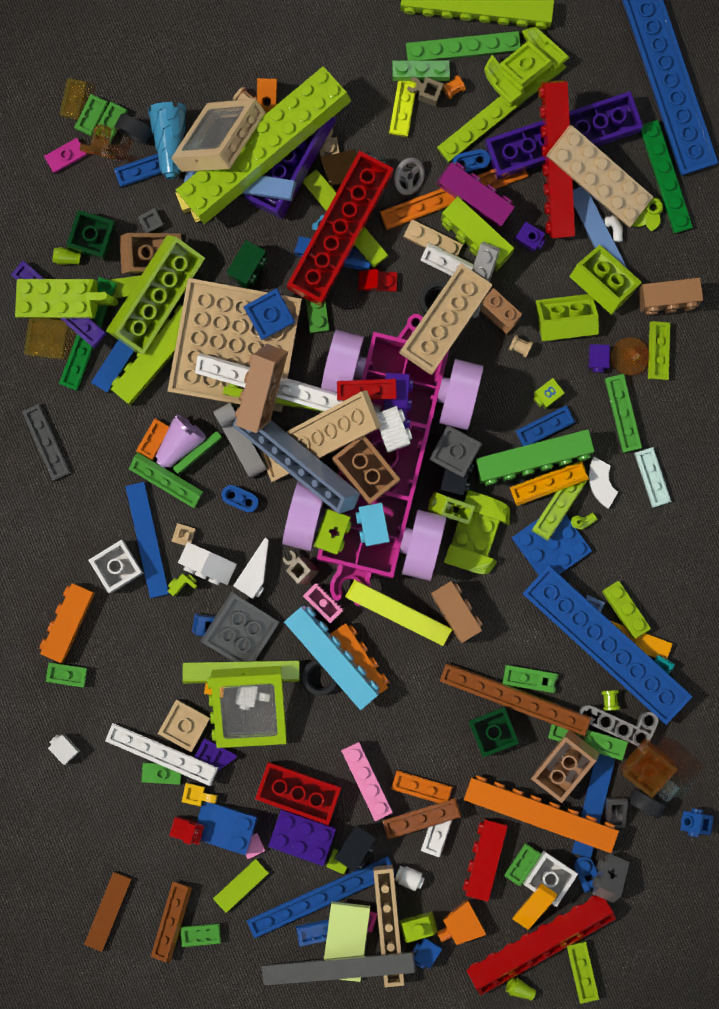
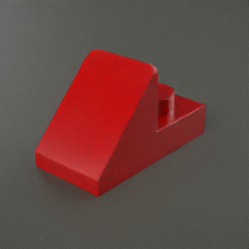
(377, 281)

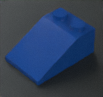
(227, 827)

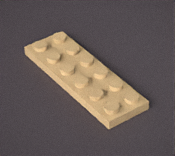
(599, 176)
(445, 319)

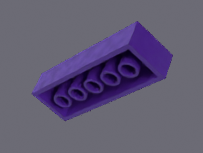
(293, 167)

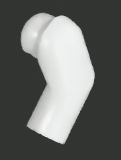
(617, 228)

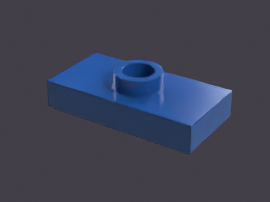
(312, 932)

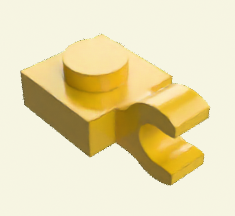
(195, 794)

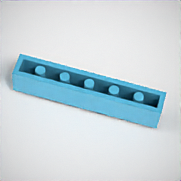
(332, 657)

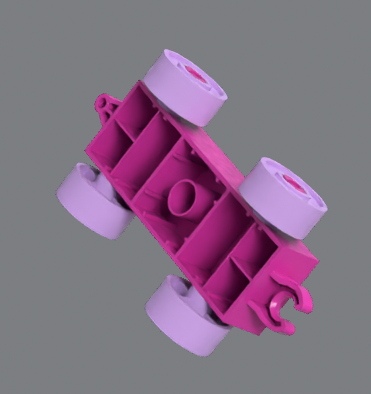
(424, 540)

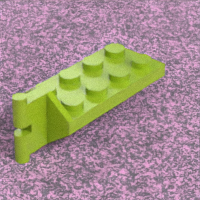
(59, 298)

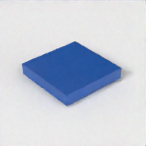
(269, 314)

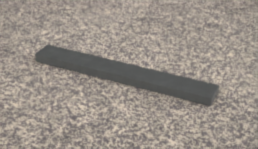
(338, 968)

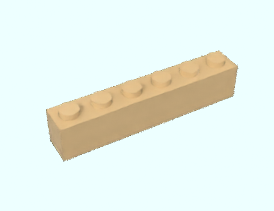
(387, 918)

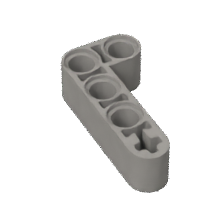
(242, 446)
(615, 722)

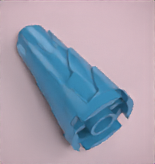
(168, 131)

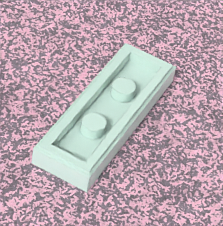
(652, 477)

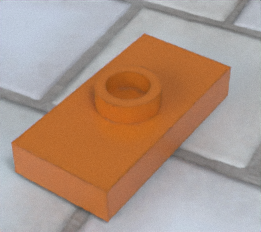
(152, 440)

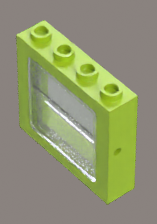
(247, 706)

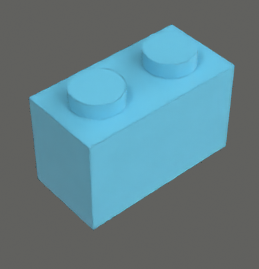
(373, 525)

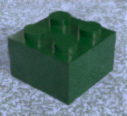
(91, 235)
(247, 265)
(493, 732)

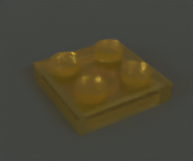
(45, 338)

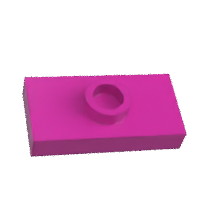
(64, 156)

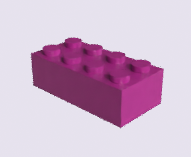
(477, 196)

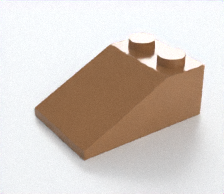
(139, 249)

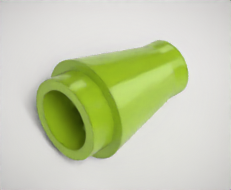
(64, 256)
(518, 988)

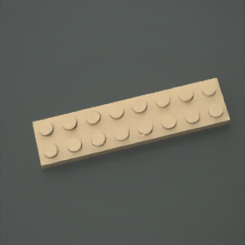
(330, 430)

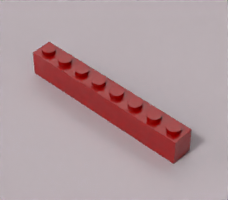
(558, 184)
(540, 944)

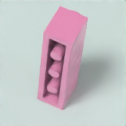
(367, 781)

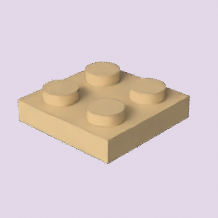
(184, 725)

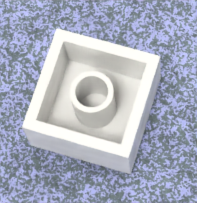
(116, 566)
(551, 874)

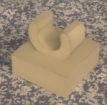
(183, 534)

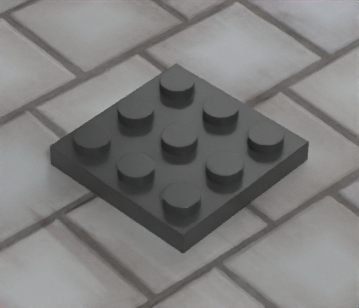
(239, 630)

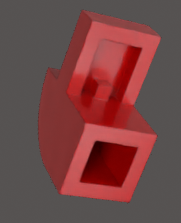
(186, 830)

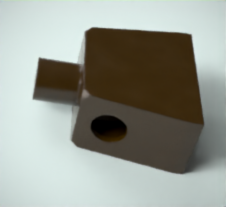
(337, 166)

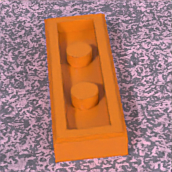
(421, 787)

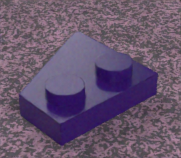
(214, 756)

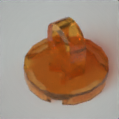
(99, 144)
(629, 356)

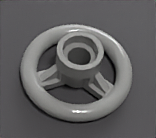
(407, 176)

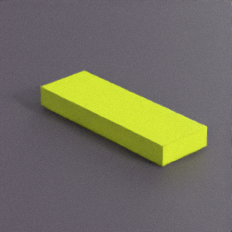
(402, 109)

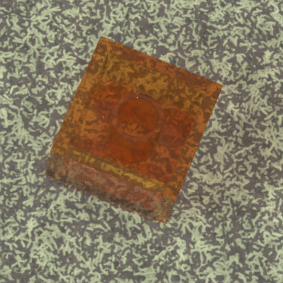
(648, 768)

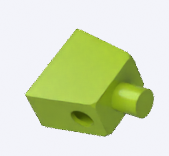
(444, 506)
(417, 927)

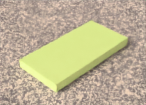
(346, 931)

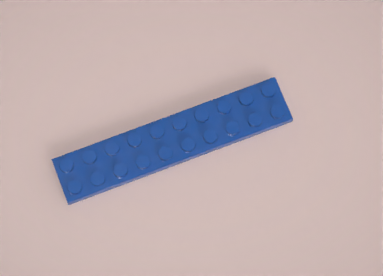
(670, 85)
(607, 644)

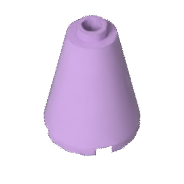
(178, 441)

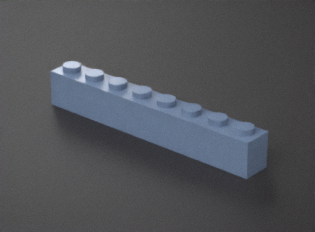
(304, 466)

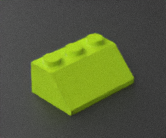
(605, 279)
(567, 317)

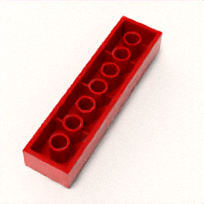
(340, 228)

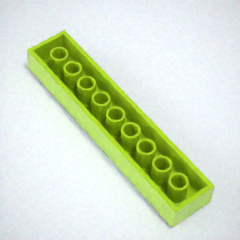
(271, 141)

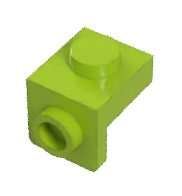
(177, 584)

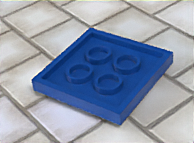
(560, 552)

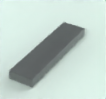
(46, 442)

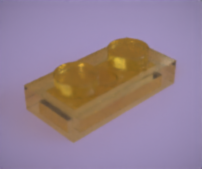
(73, 98)

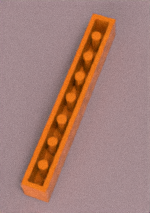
(540, 814)

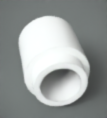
(409, 878)

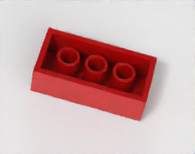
(298, 793)

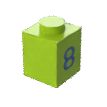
(548, 394)

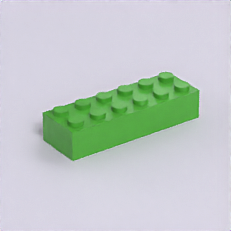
(534, 456)

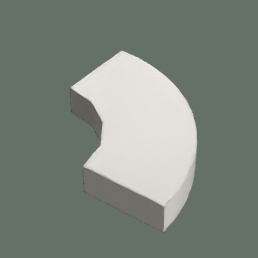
(600, 482)

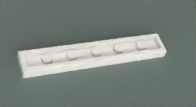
(161, 754)

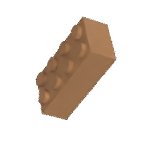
(261, 388)

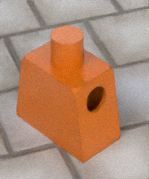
(267, 90)
(461, 925)

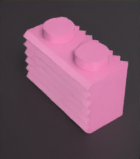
(323, 603)

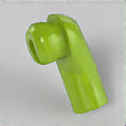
(583, 522)

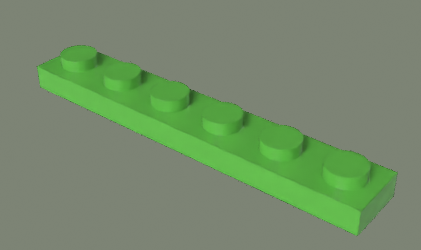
(463, 47)

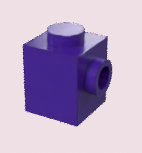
(530, 237)

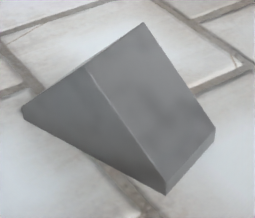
(616, 811)

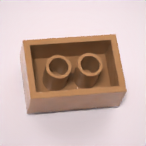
(670, 296)
(366, 469)
(457, 611)
(565, 766)

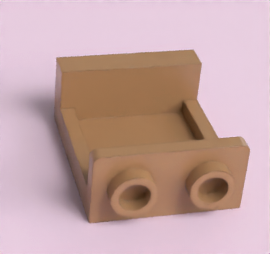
(500, 311)

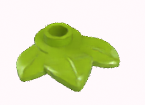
(649, 217)

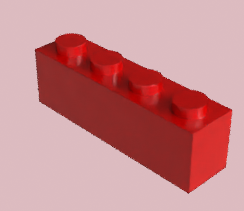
(486, 859)

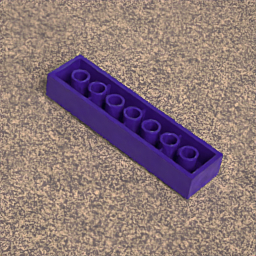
(598, 122)

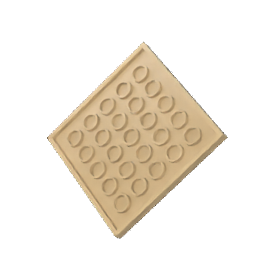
(219, 327)

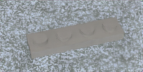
(485, 264)

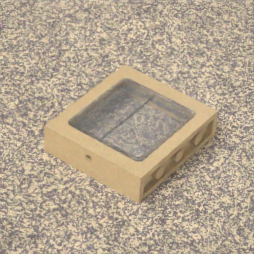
(218, 135)

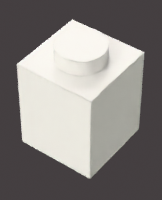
(63, 748)

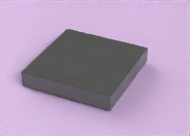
(455, 451)

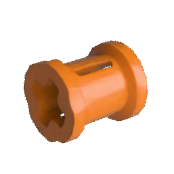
(453, 87)

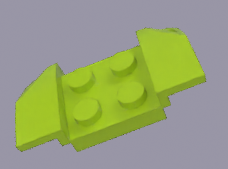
(524, 65)
(474, 540)

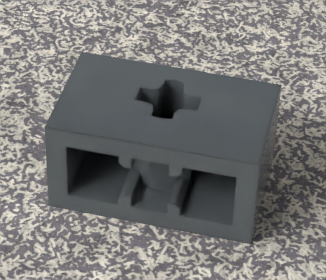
(610, 877)

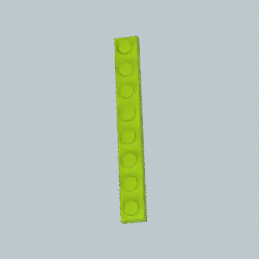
(490, 117)

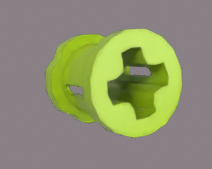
(610, 700)

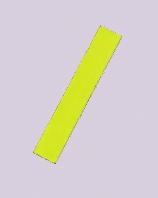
(398, 612)

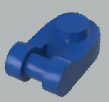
(584, 867)

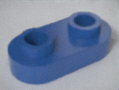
(470, 160)
(240, 498)

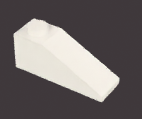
(253, 575)

